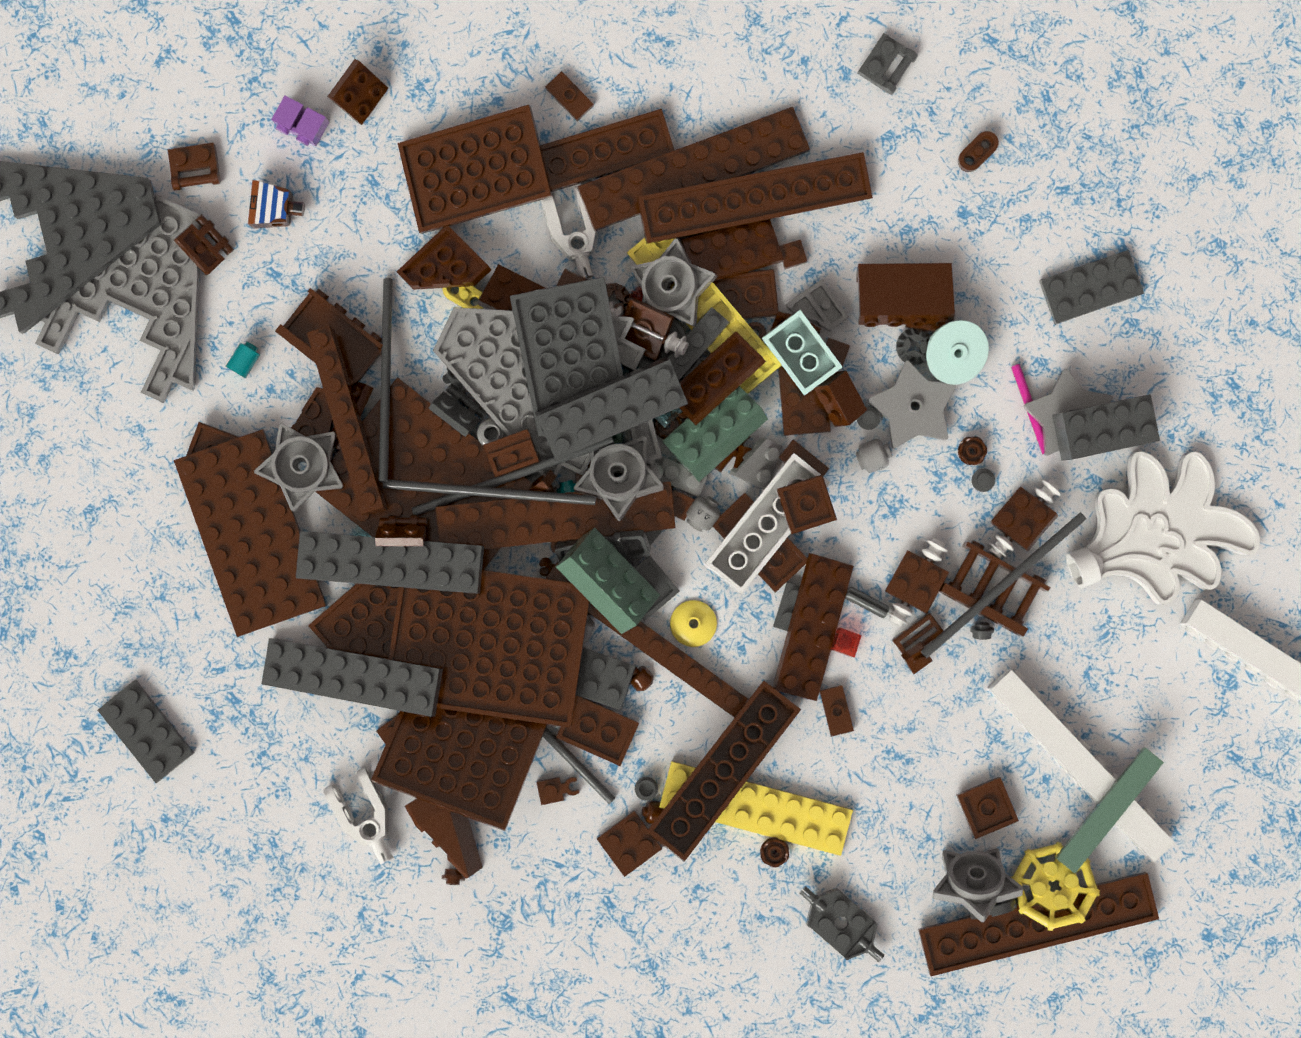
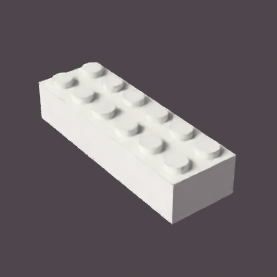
(758, 531)

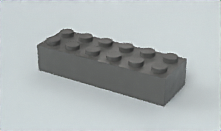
(611, 408)

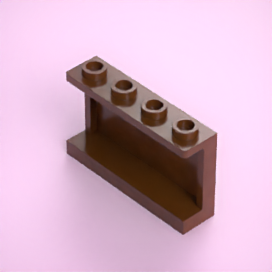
(905, 294)
(356, 345)

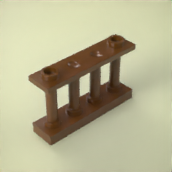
(994, 612)

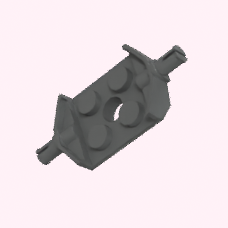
(855, 937)

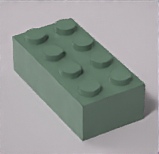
(717, 435)
(608, 581)

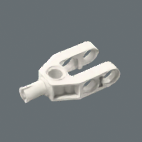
(563, 242)
(348, 822)

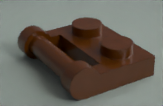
(193, 159)

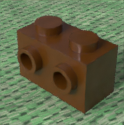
(840, 399)

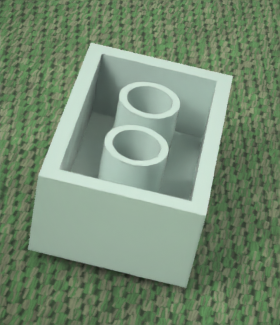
(802, 352)

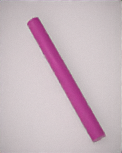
(1026, 396)

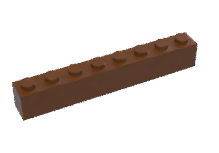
(347, 420)

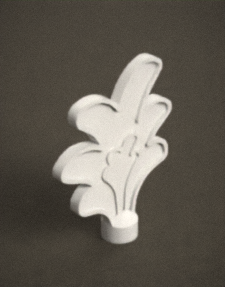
(1162, 531)

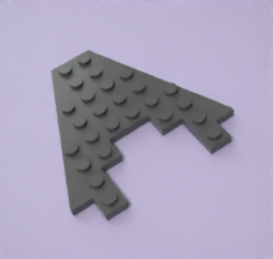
(85, 226)

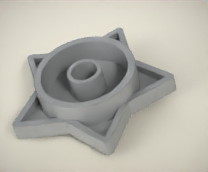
(689, 281)
(1065, 396)
(902, 419)
(297, 448)
(619, 491)
(976, 881)

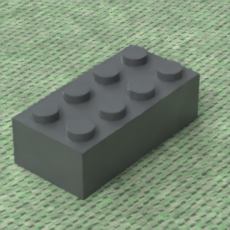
(1106, 427)

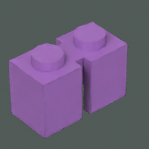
(302, 122)

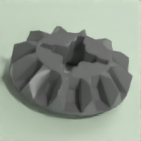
(903, 344)

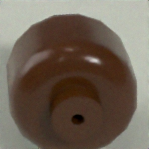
(642, 679)
(651, 811)

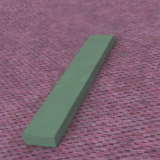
(1109, 810)

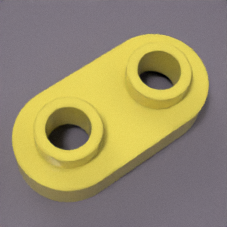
(464, 296)

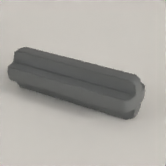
(867, 602)

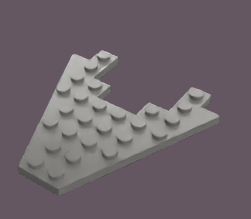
(154, 282)
(487, 359)

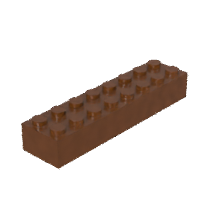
(723, 771)

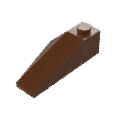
(449, 832)

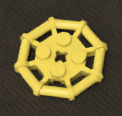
(1058, 899)

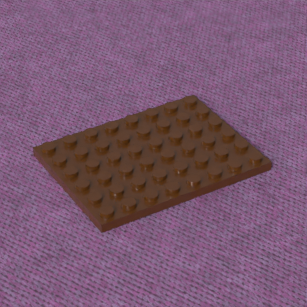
(419, 451)
(499, 650)

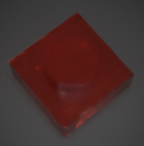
(846, 642)

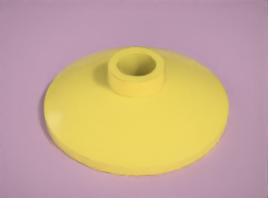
(693, 636)

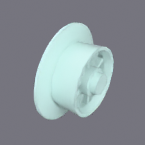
(957, 352)

